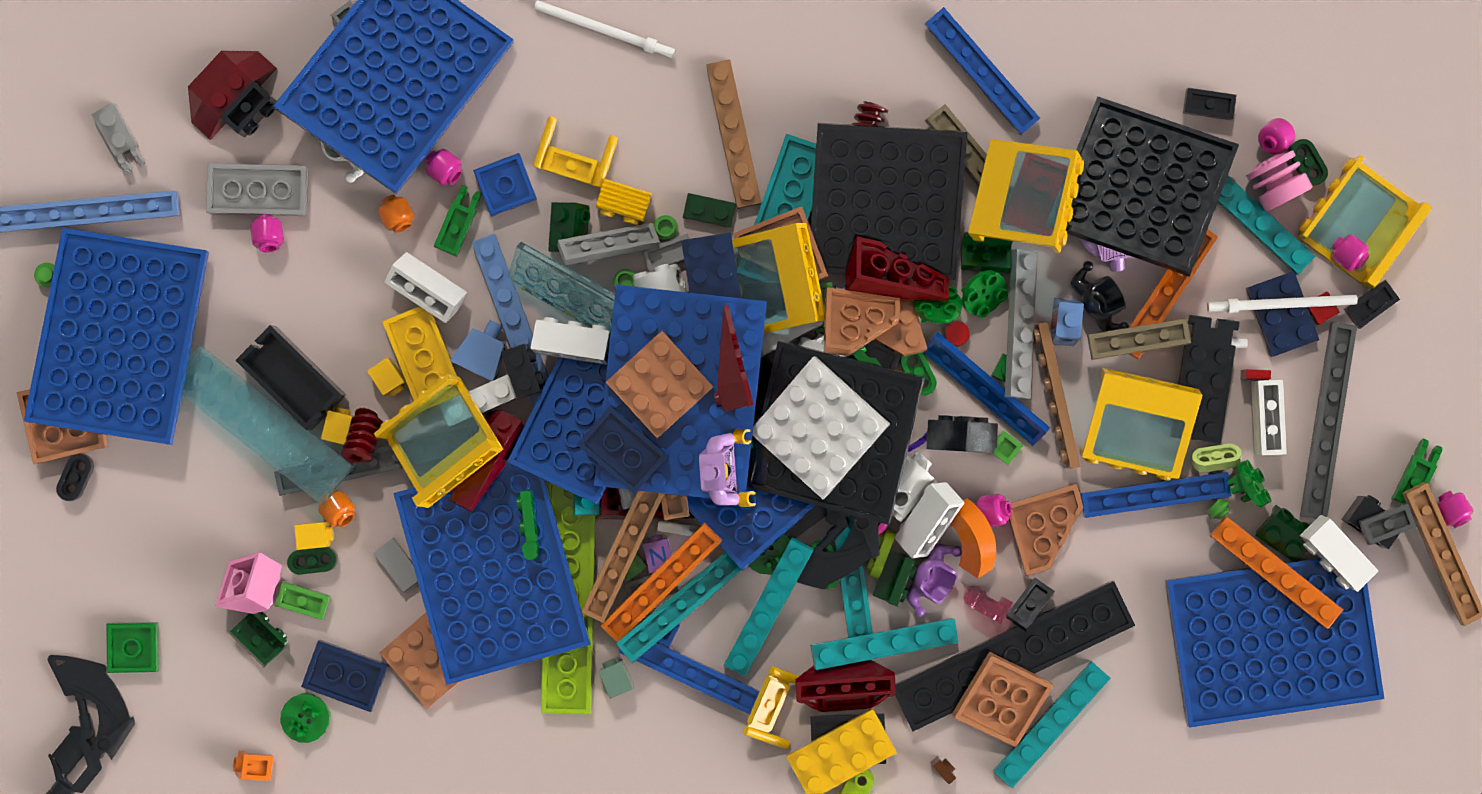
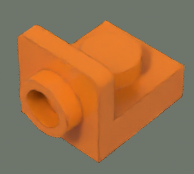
(253, 766)

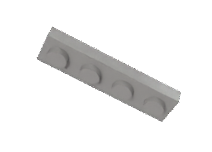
(608, 243)

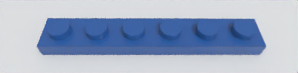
(982, 71)
(985, 389)
(1155, 494)
(700, 677)

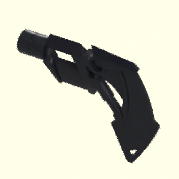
(858, 548)
(88, 681)

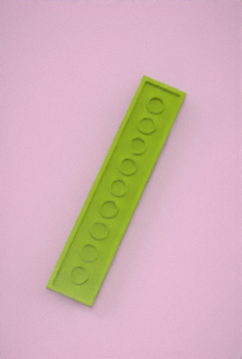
(569, 674)

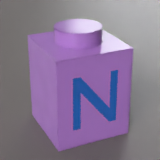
(656, 551)

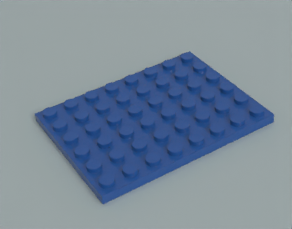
(393, 82)
(695, 328)
(116, 336)
(479, 589)
(1260, 655)

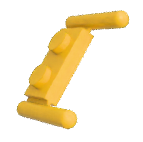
(571, 164)
(768, 707)

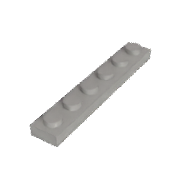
(1020, 324)

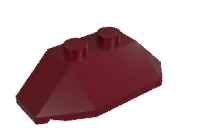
(222, 84)
(845, 686)

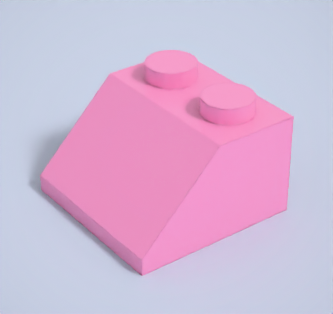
(249, 584)

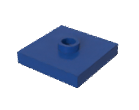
(505, 184)

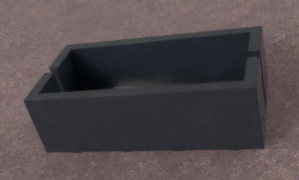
(290, 377)

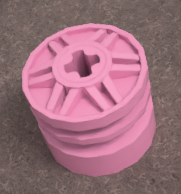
(1279, 180)

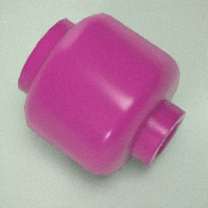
(1276, 136)
(443, 167)
(267, 233)
(1350, 252)
(995, 509)
(1455, 509)

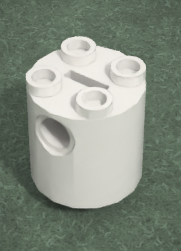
(664, 278)
(912, 485)

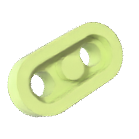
(1216, 457)

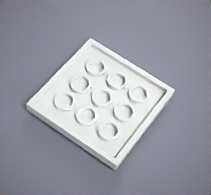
(819, 427)

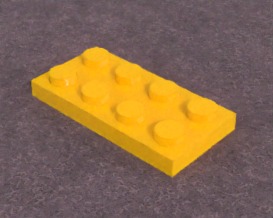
(419, 349)
(841, 753)

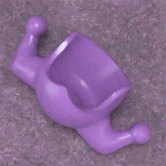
(933, 578)

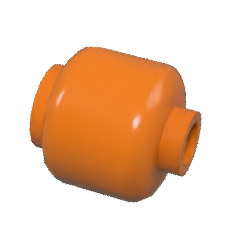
(396, 213)
(338, 509)

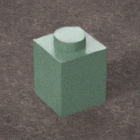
(615, 677)

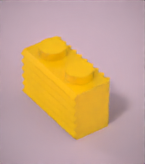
(623, 201)

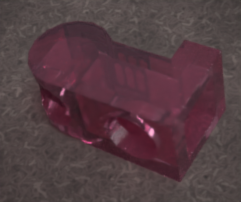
(978, 600)

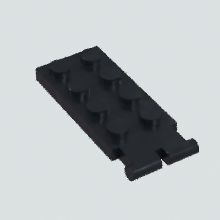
(1208, 367)

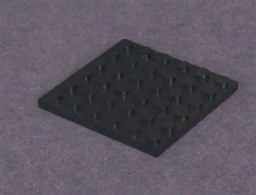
(1148, 185)
(889, 189)
(874, 480)

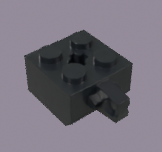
(962, 434)

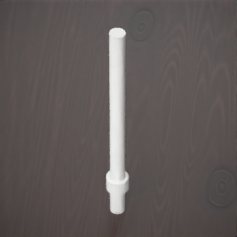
(650, 45)
(1234, 305)

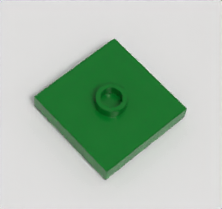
(132, 647)

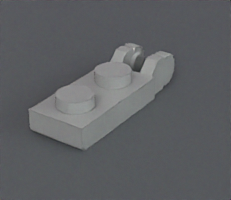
(118, 135)

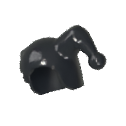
(1100, 298)

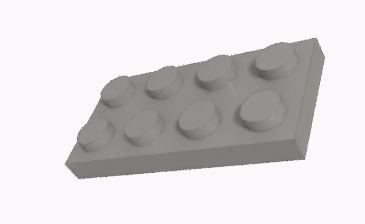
(257, 189)

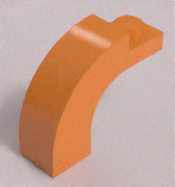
(976, 539)

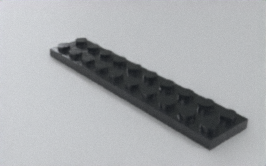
(1047, 641)

